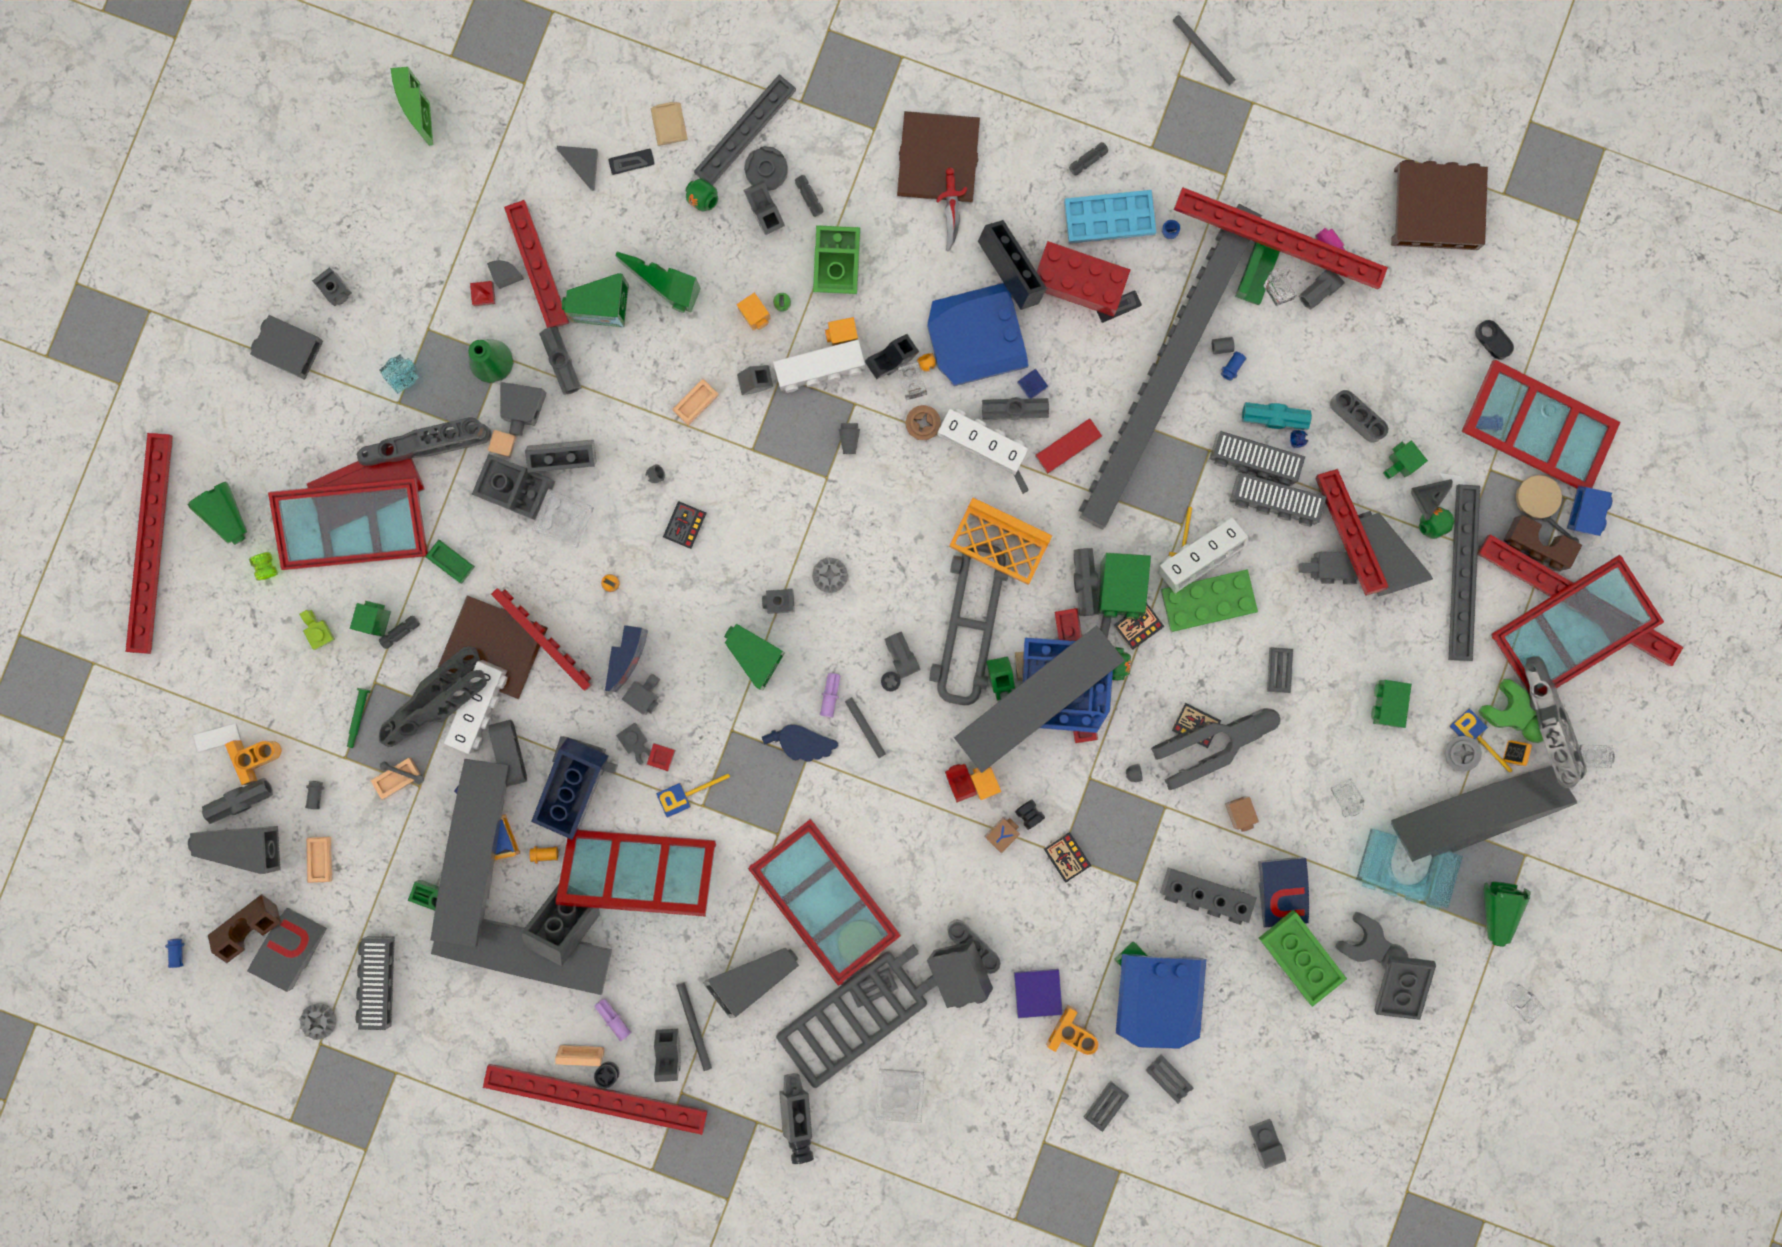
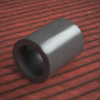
(1223, 345)

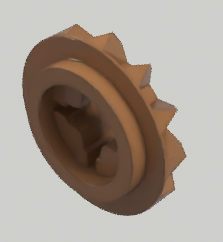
(918, 414)

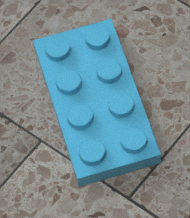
(1110, 216)

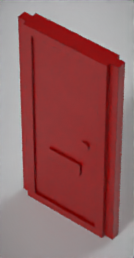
(358, 473)

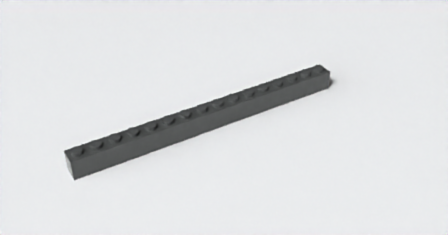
(1164, 376)

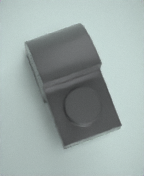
(764, 208)
(667, 1055)
(1267, 1144)

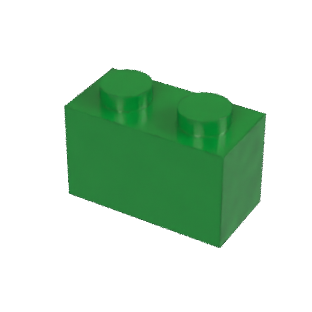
(370, 618)
(1391, 703)

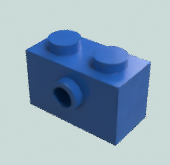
(1590, 510)

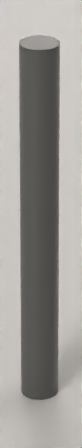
(1204, 50)
(693, 1024)

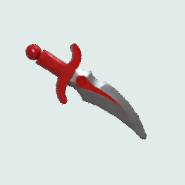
(951, 209)

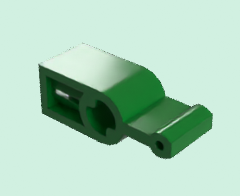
(424, 894)

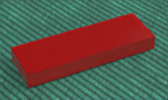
(1068, 446)

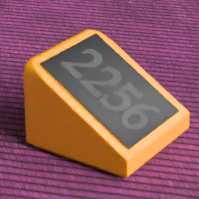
(1517, 753)

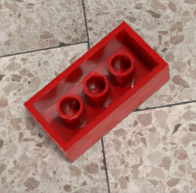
(1082, 278)

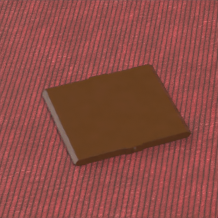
(933, 145)
(496, 639)

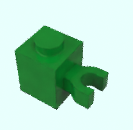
(1405, 459)
(1000, 676)

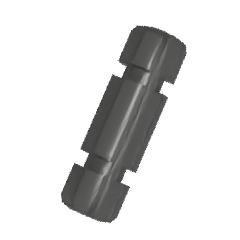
(1088, 158)
(809, 195)
(399, 632)

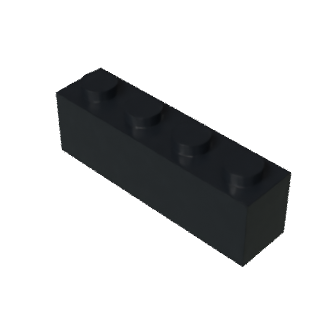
(1012, 264)

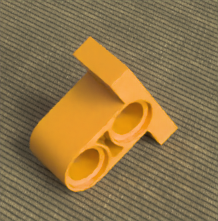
(258, 758)
(1075, 1040)

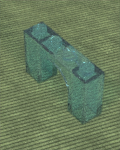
(1377, 871)

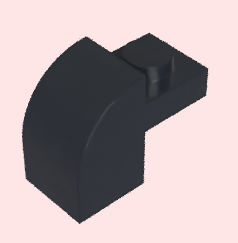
(893, 356)

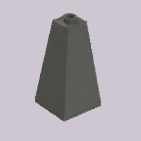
(1395, 558)
(242, 848)
(747, 983)

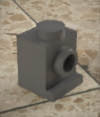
(328, 279)
(786, 605)

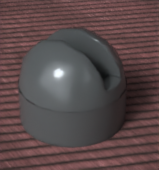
(655, 474)
(1134, 773)

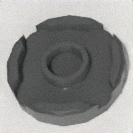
(766, 165)

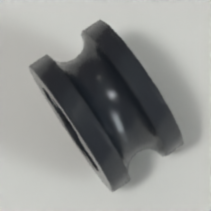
(884, 684)

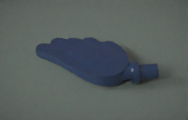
(801, 743)

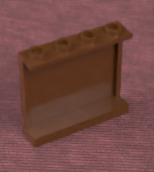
(1440, 205)

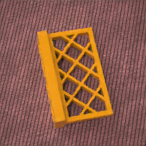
(1009, 524)

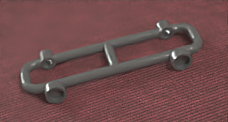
(940, 673)

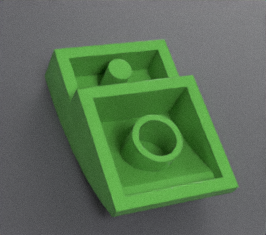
(413, 101)
(836, 259)

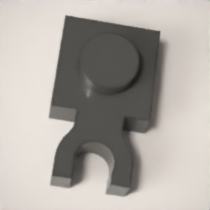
(633, 740)

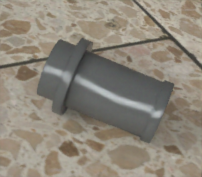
(314, 794)

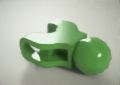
(1517, 713)

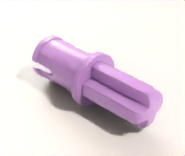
(830, 695)
(612, 1019)

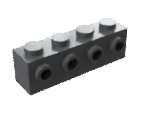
(1207, 895)

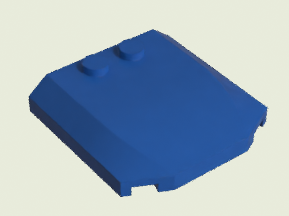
(976, 335)
(1085, 712)
(1160, 1000)

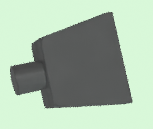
(520, 405)

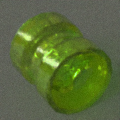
(263, 566)

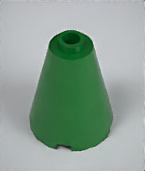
(490, 360)
(220, 513)
(1503, 910)

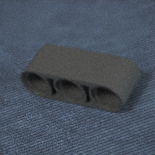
(1370, 418)
(508, 750)
(969, 935)

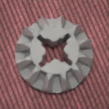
(837, 582)
(1470, 761)
(327, 1021)

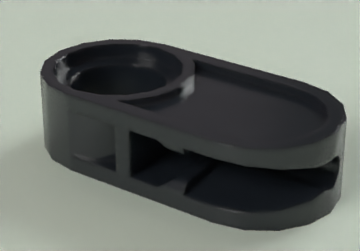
(1498, 344)

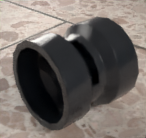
(1029, 814)
(603, 1077)
(801, 1152)

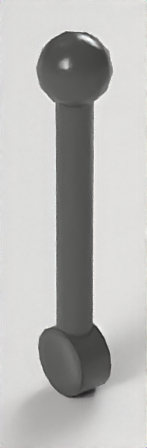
(1559, 528)
(418, 779)

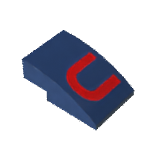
(625, 658)
(1283, 889)

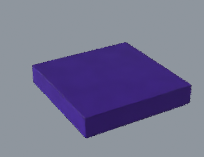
(1038, 993)

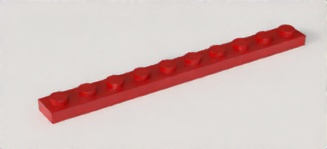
(1280, 238)
(149, 543)
(1551, 583)
(595, 1099)

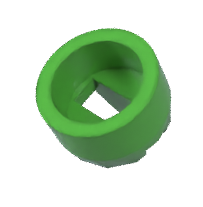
(787, 302)

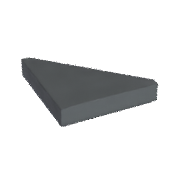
(582, 161)
(1430, 496)

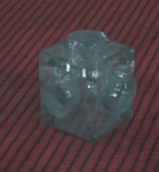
(399, 373)

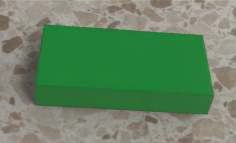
(450, 561)

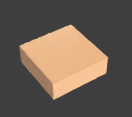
(502, 443)

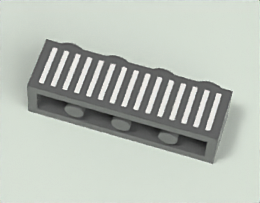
(1256, 458)
(1277, 499)
(376, 983)

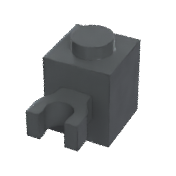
(641, 697)

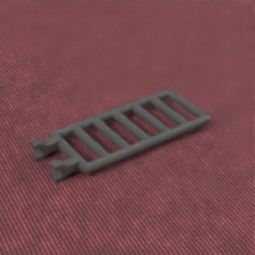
(835, 997)

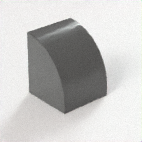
(504, 273)
(755, 379)

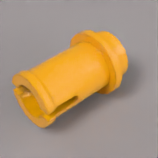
(543, 854)

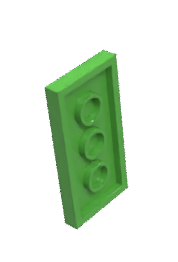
(1210, 601)
(1302, 958)

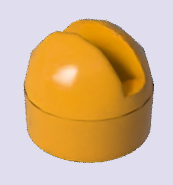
(926, 361)
(607, 587)

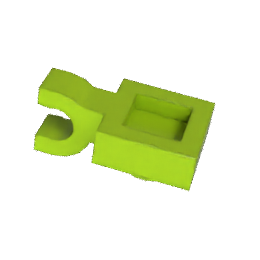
(317, 633)

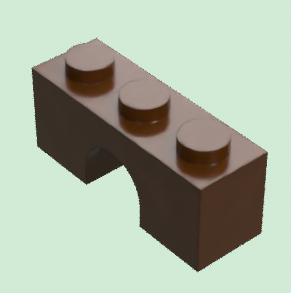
(1525, 536)
(229, 938)

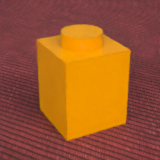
(754, 312)
(841, 331)
(985, 783)

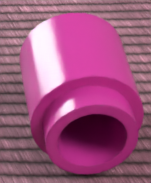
(1330, 237)

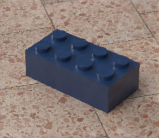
(569, 788)

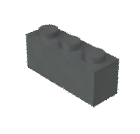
(560, 456)

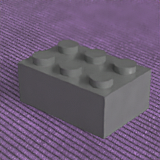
(558, 929)

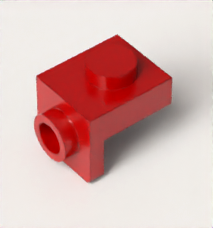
(960, 782)

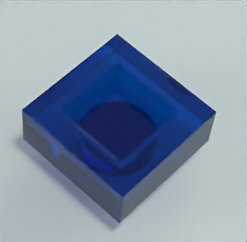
(1032, 384)

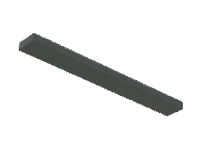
(1464, 572)

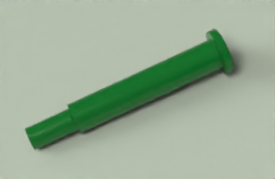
(357, 716)

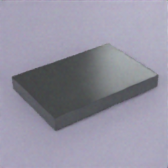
(1405, 987)

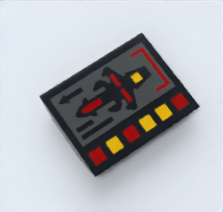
(684, 525)

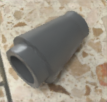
(849, 437)

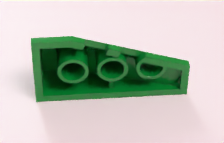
(672, 285)

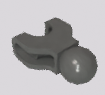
(1373, 944)

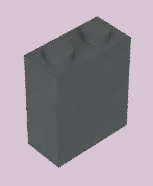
(286, 347)
(960, 975)

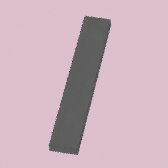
(745, 130)

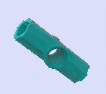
(1276, 416)

